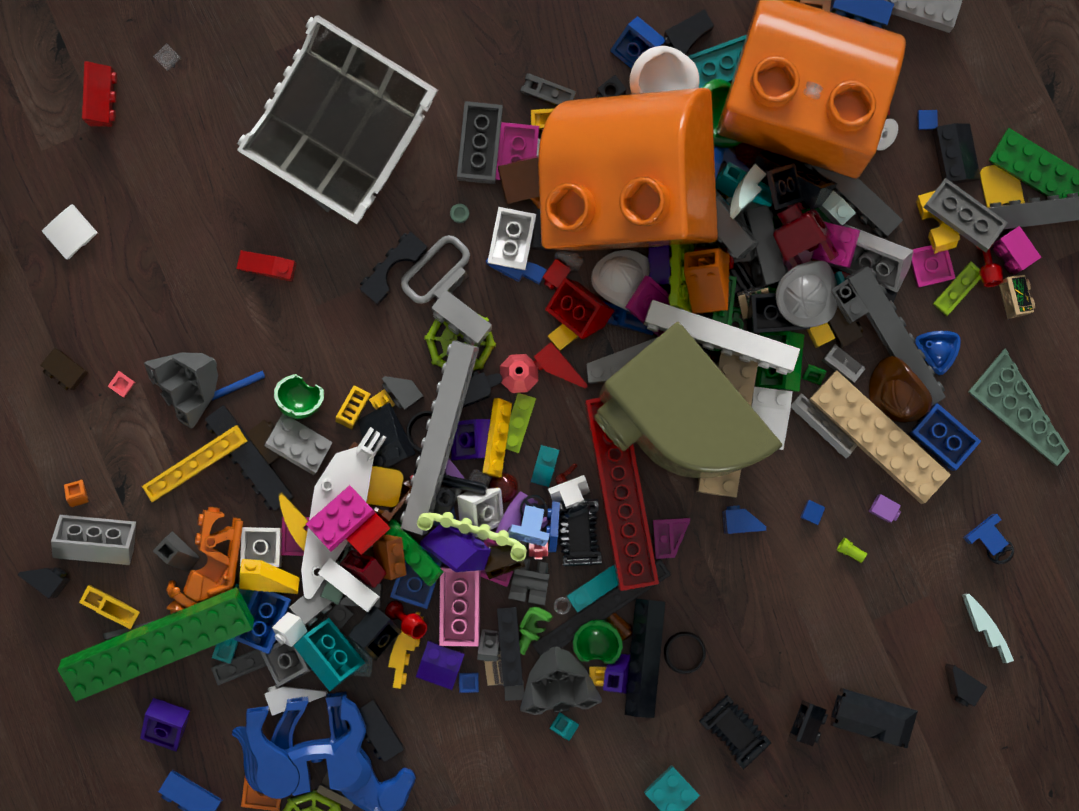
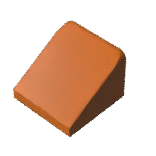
(76, 493)

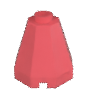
(519, 382)

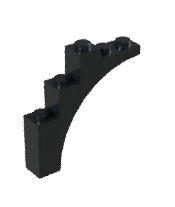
(688, 32)

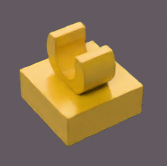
(381, 399)
(597, 675)

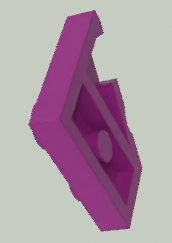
(668, 536)

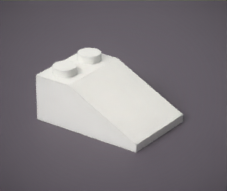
(512, 238)
(774, 409)

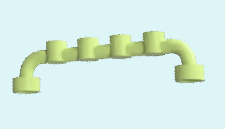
(465, 526)

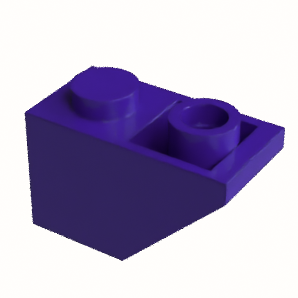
(617, 675)

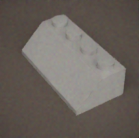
(885, 257)
(93, 539)

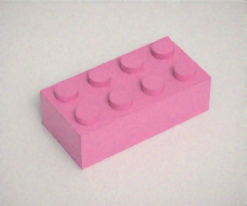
(459, 608)

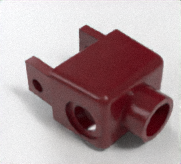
(802, 233)

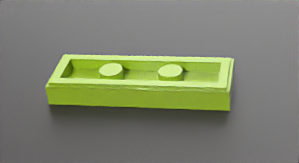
(958, 289)

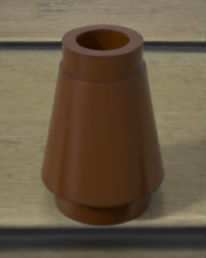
(622, 626)

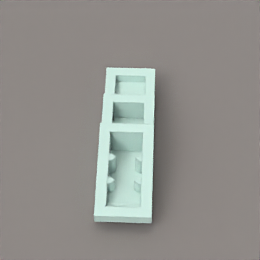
(982, 621)

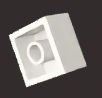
(262, 545)

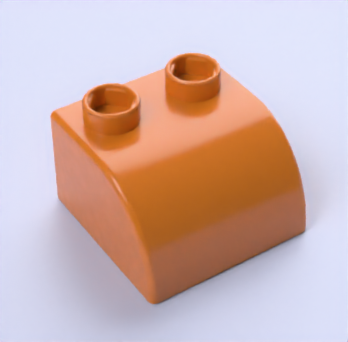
(805, 44)
(628, 172)

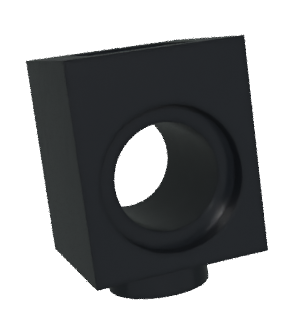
(613, 83)

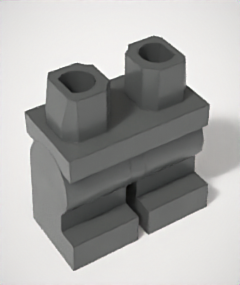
(530, 580)

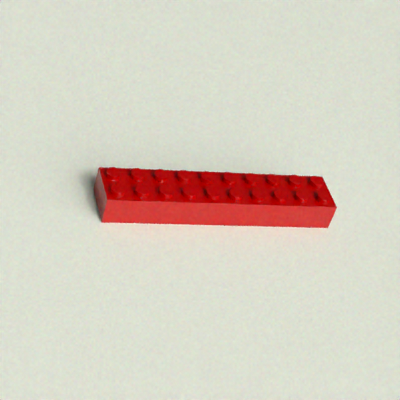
(622, 507)

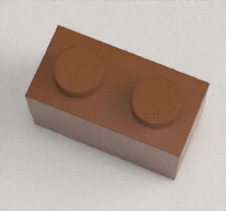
(390, 555)

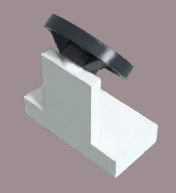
(572, 495)

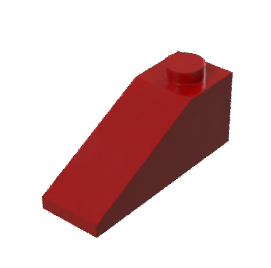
(267, 265)
(555, 363)

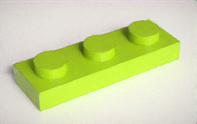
(519, 421)

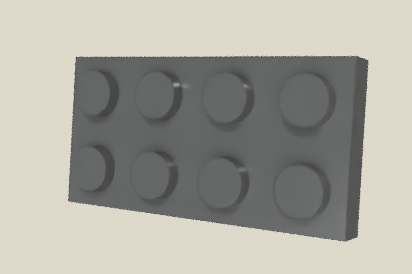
(965, 215)

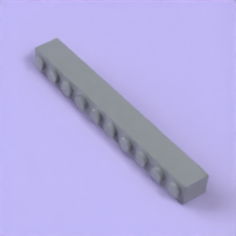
(440, 434)

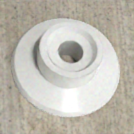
(888, 134)

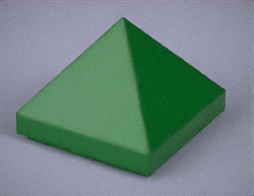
(814, 374)

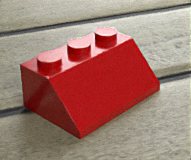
(98, 94)
(578, 308)

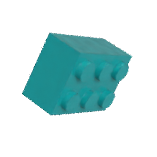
(329, 654)

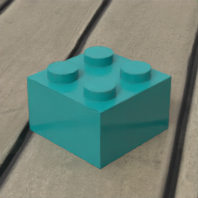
(671, 791)

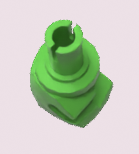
(529, 626)

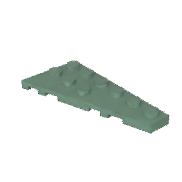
(1014, 403)

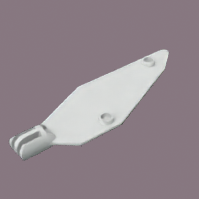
(346, 468)

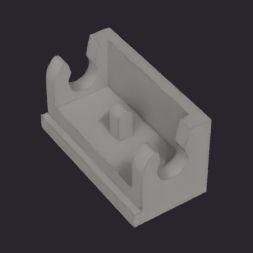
(843, 363)

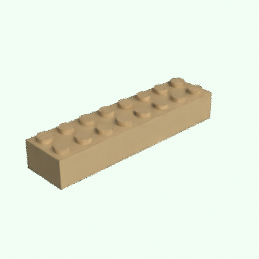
(742, 377)
(879, 437)

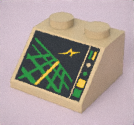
(1017, 296)

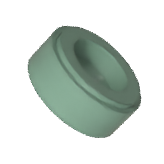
(459, 213)

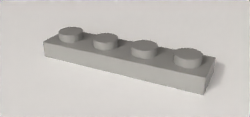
(823, 425)

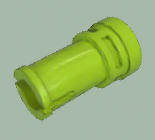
(847, 548)

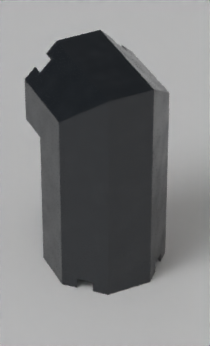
(873, 718)

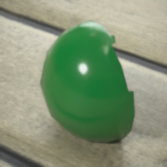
(297, 398)
(598, 641)

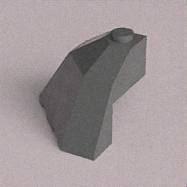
(186, 383)
(558, 683)

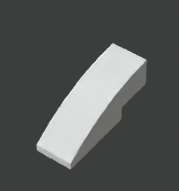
(348, 585)

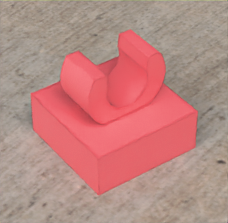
(538, 551)

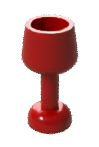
(990, 273)
(411, 624)

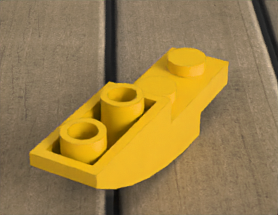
(400, 658)

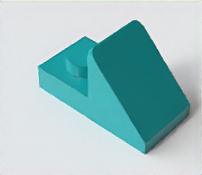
(545, 466)

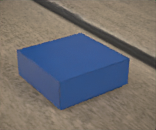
(927, 119)
(468, 682)

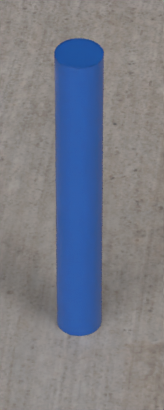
(239, 384)

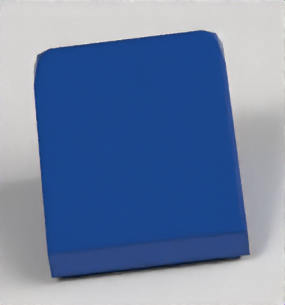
(812, 512)

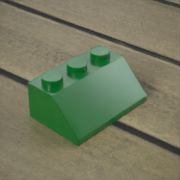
(773, 380)

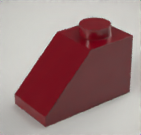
(363, 568)

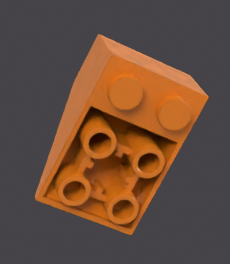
(707, 280)

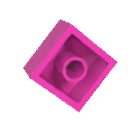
(1016, 251)

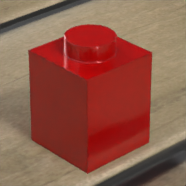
(556, 274)

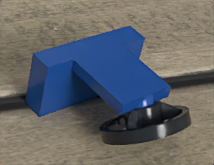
(991, 538)

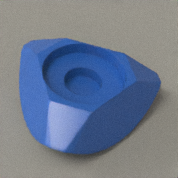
(939, 349)

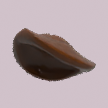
(899, 391)

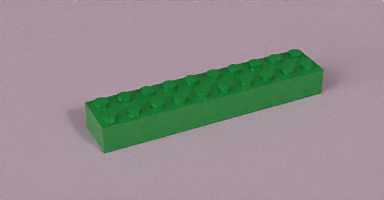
(156, 644)

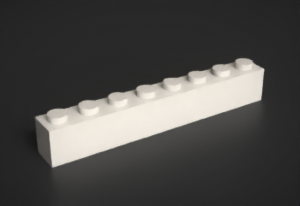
(724, 337)

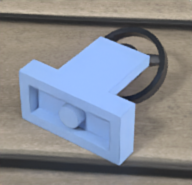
(531, 523)

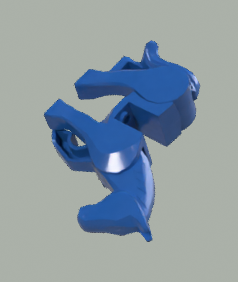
(284, 769)

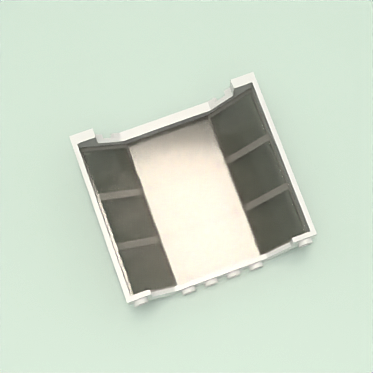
(338, 120)

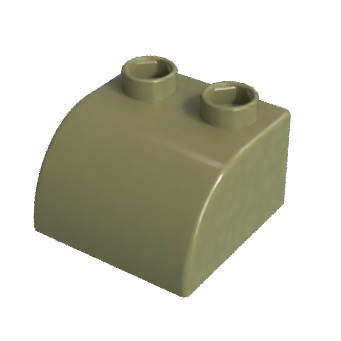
(683, 411)

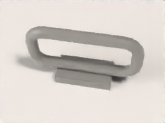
(448, 282)

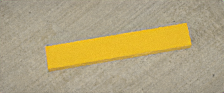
(194, 463)

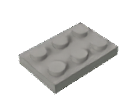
(298, 444)

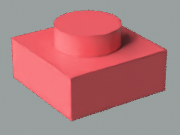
(121, 384)

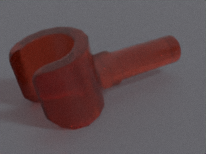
(562, 477)

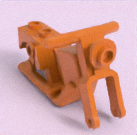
(219, 571)

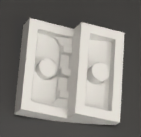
(69, 231)

